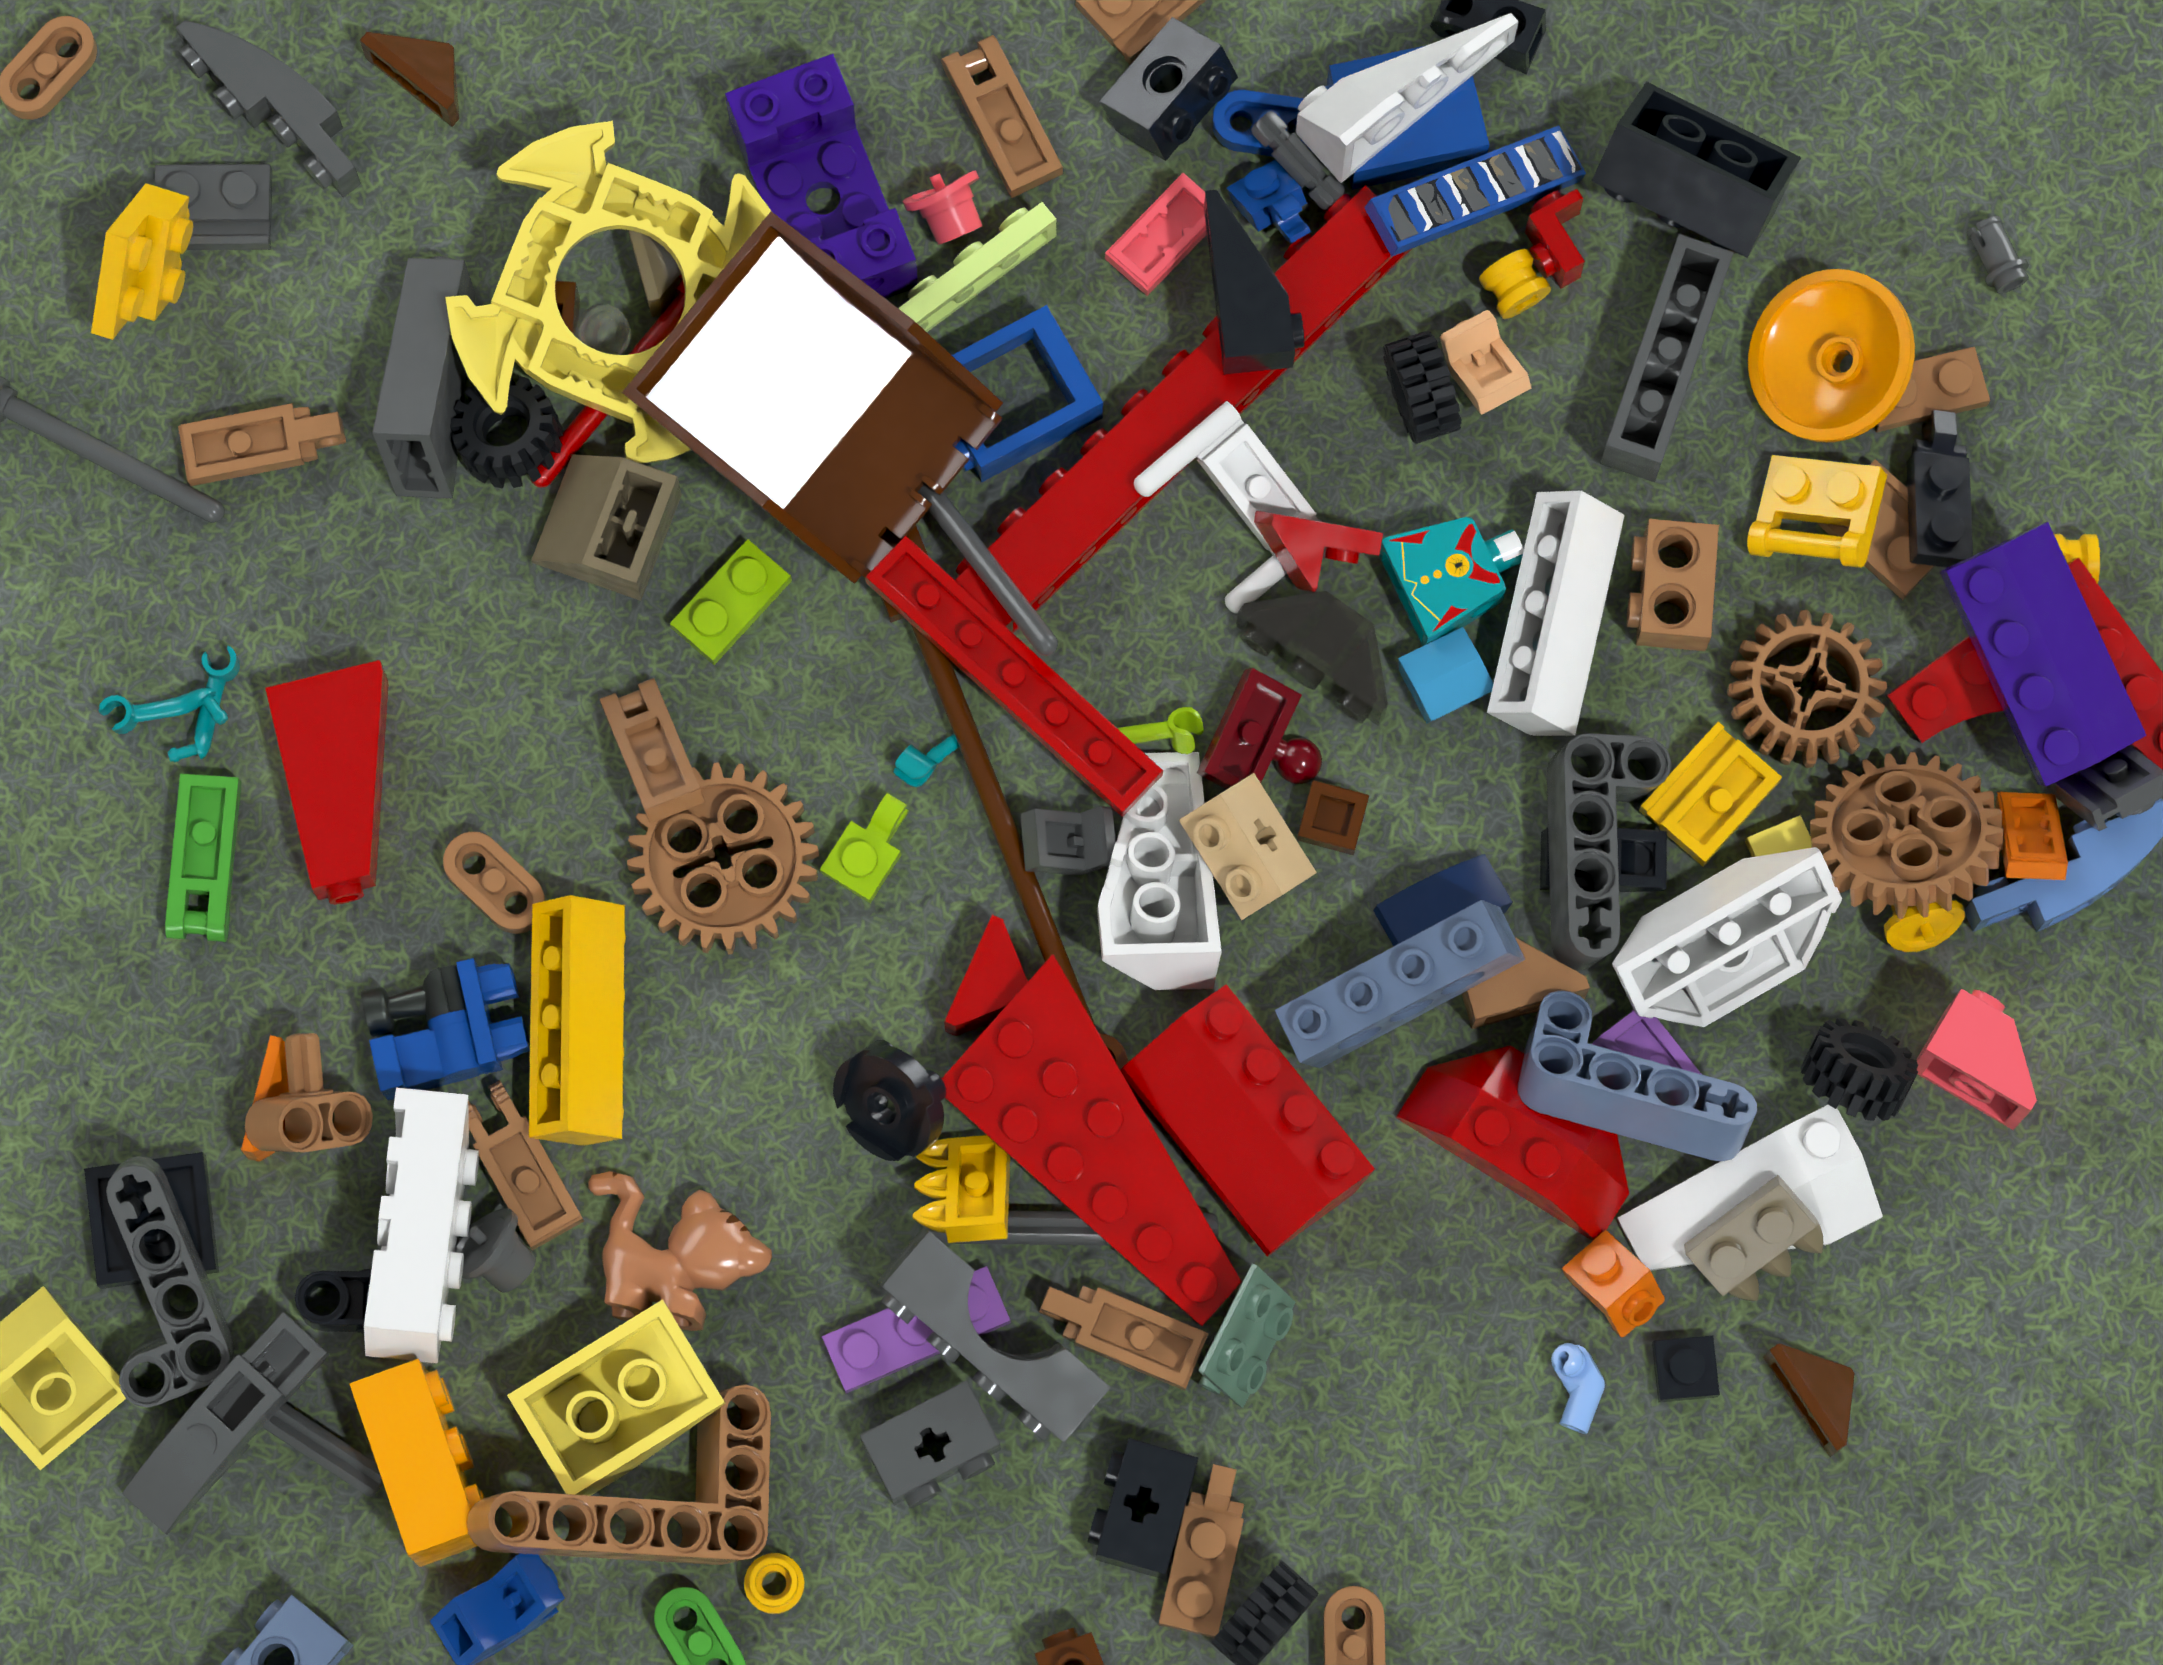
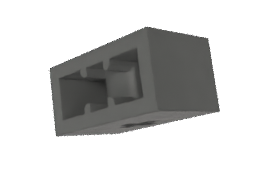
(948, 1415)

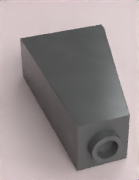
(423, 382)

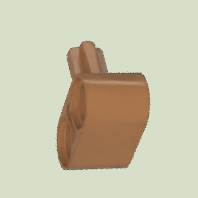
(307, 1107)

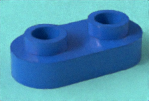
(1253, 107)

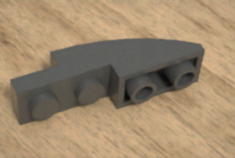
(262, 86)
(223, 1422)

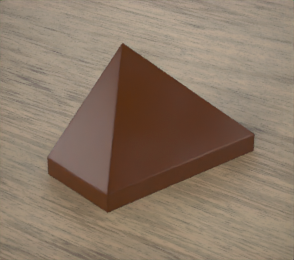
(420, 68)
(1818, 1390)

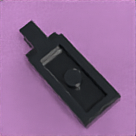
(1939, 495)

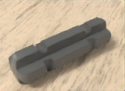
(1297, 160)

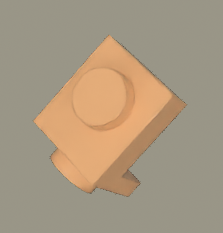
(1483, 363)

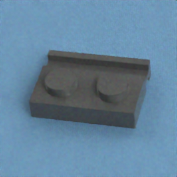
(225, 203)
(2117, 785)

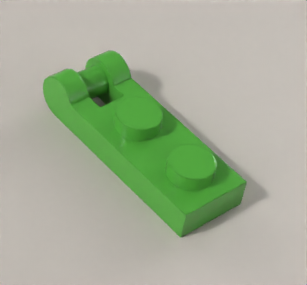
(203, 855)

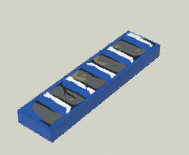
(1474, 190)

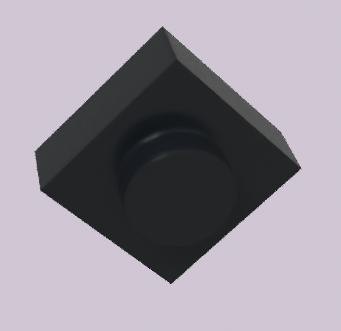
(1685, 1368)

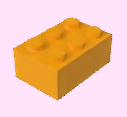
(419, 1458)

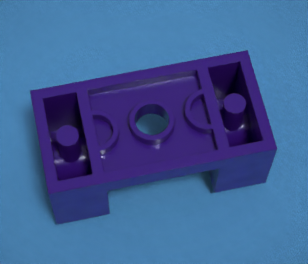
(804, 137)

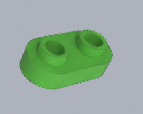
(705, 1641)

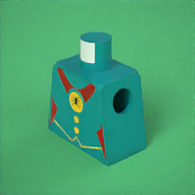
(1448, 574)

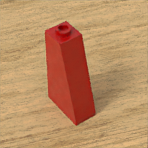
(333, 764)

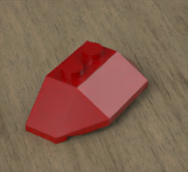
(1550, 1161)

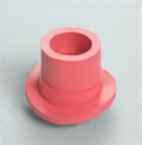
(947, 207)

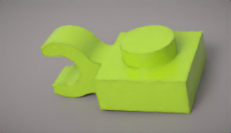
(864, 856)

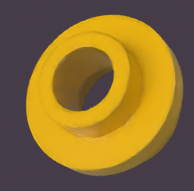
(770, 1564)

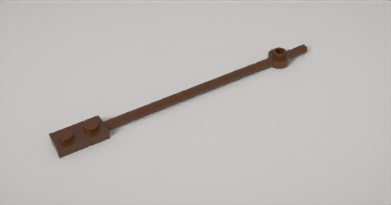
(995, 804)

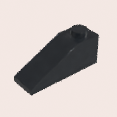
(1250, 301)

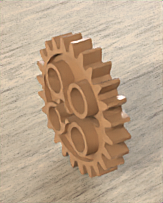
(1908, 834)
(740, 908)

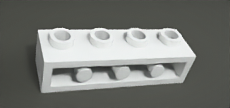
(1555, 613)

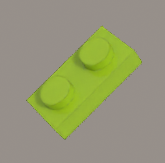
(730, 602)

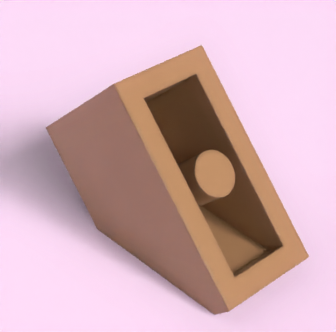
(1521, 988)

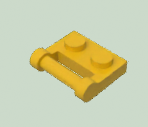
(1819, 494)

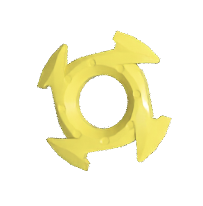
(581, 201)

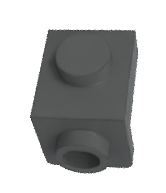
(1068, 840)

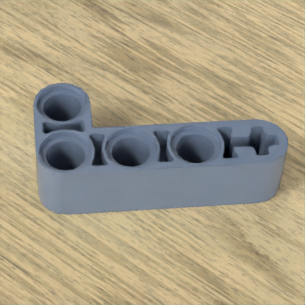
(1625, 1092)

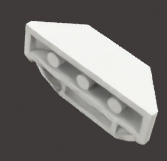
(1728, 938)

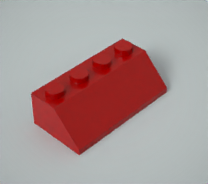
(1247, 1120)

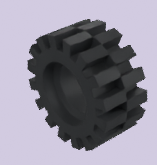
(1422, 387)
(516, 458)
(1859, 1069)
(1265, 1616)

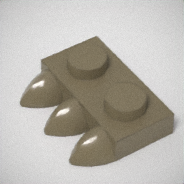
(1755, 1238)

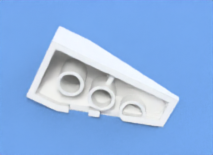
(1810, 1155)

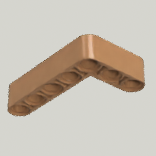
(648, 1519)

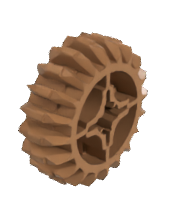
(1832, 692)

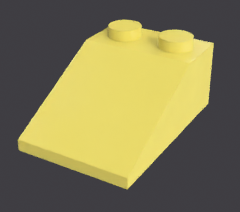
(617, 1401)

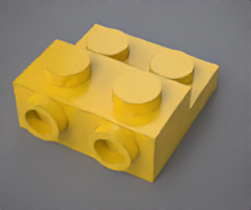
(142, 260)

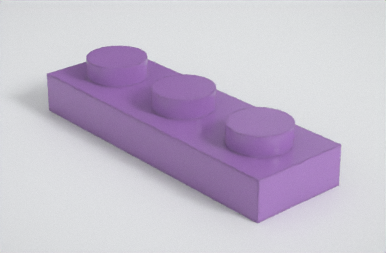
(888, 1344)

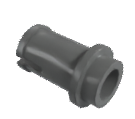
(1998, 255)

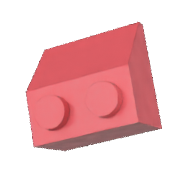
(1979, 1058)

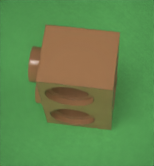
(1687, 586)

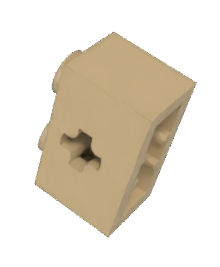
(1247, 846)

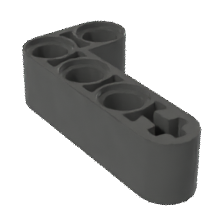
(1593, 853)
(158, 1275)

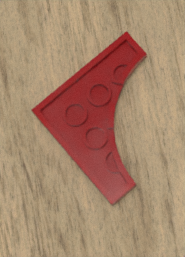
(1959, 689)

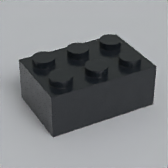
(1695, 170)

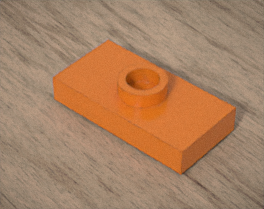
(2032, 836)

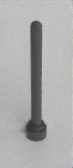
(107, 456)
(990, 572)

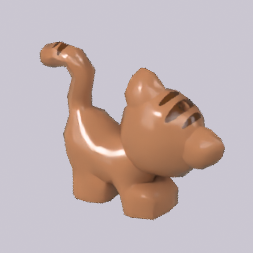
(703, 1251)

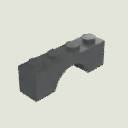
(1048, 1384)

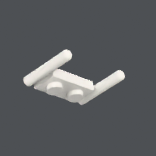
(1245, 477)

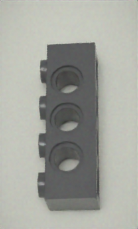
(1666, 358)

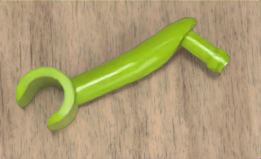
(1177, 728)

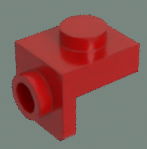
(1552, 246)

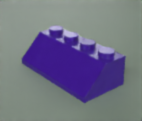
(2043, 654)

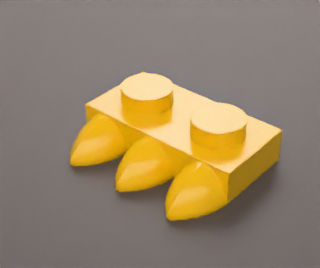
(968, 1189)

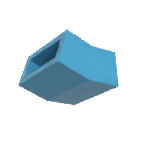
(1445, 675)

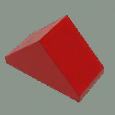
(989, 981)

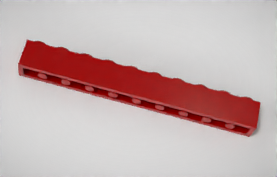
(1098, 495)

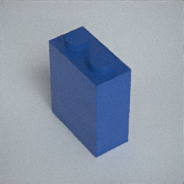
(1437, 141)

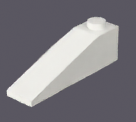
(1381, 102)
(1158, 891)

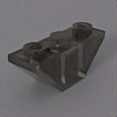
(1324, 647)

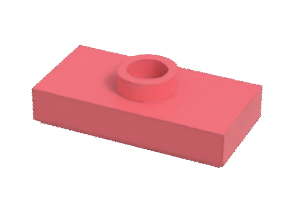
(1161, 236)

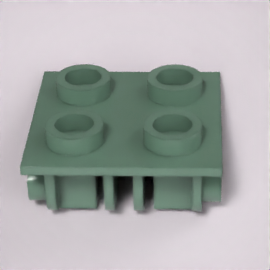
(1246, 1338)

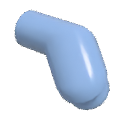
(1582, 1382)

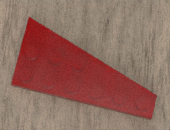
(1067, 1116)

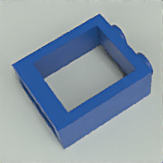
(1083, 399)

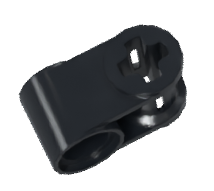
(353, 1292)

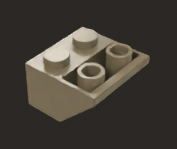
(609, 522)

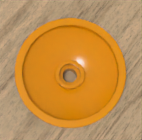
(1800, 351)

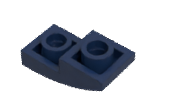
(1440, 898)

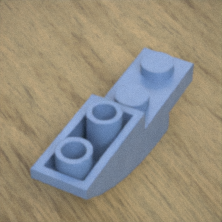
(2094, 867)

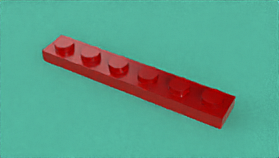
(1014, 676)

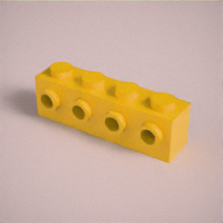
(581, 953)

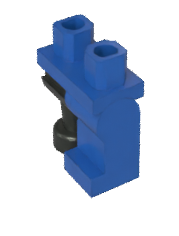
(460, 1029)

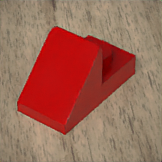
(1301, 545)

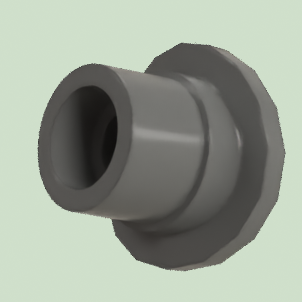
(496, 1251)

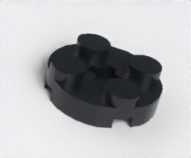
(914, 1092)

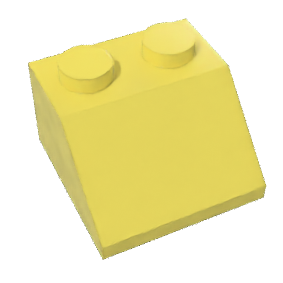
(51, 1379)

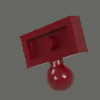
(1253, 735)

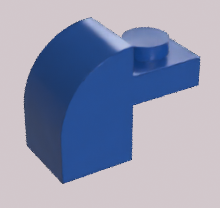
(498, 1610)

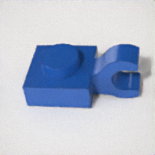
(1271, 197)

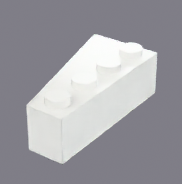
(420, 1227)

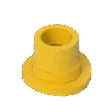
(1919, 933)

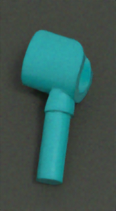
(917, 767)

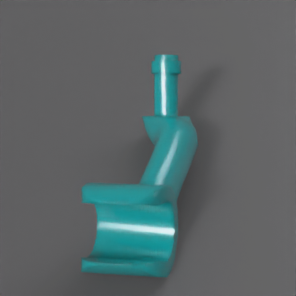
(163, 709)
(205, 724)

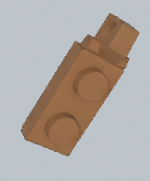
(256, 442)
(1127, 1333)
(1204, 1558)

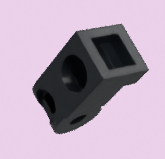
(1461, 15)

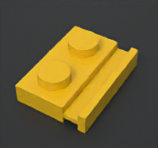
(1710, 794)

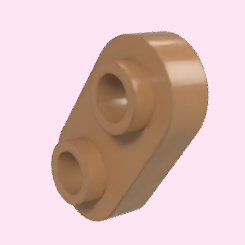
(42, 66)
(495, 884)
(1356, 1646)

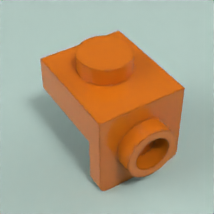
(1615, 1283)

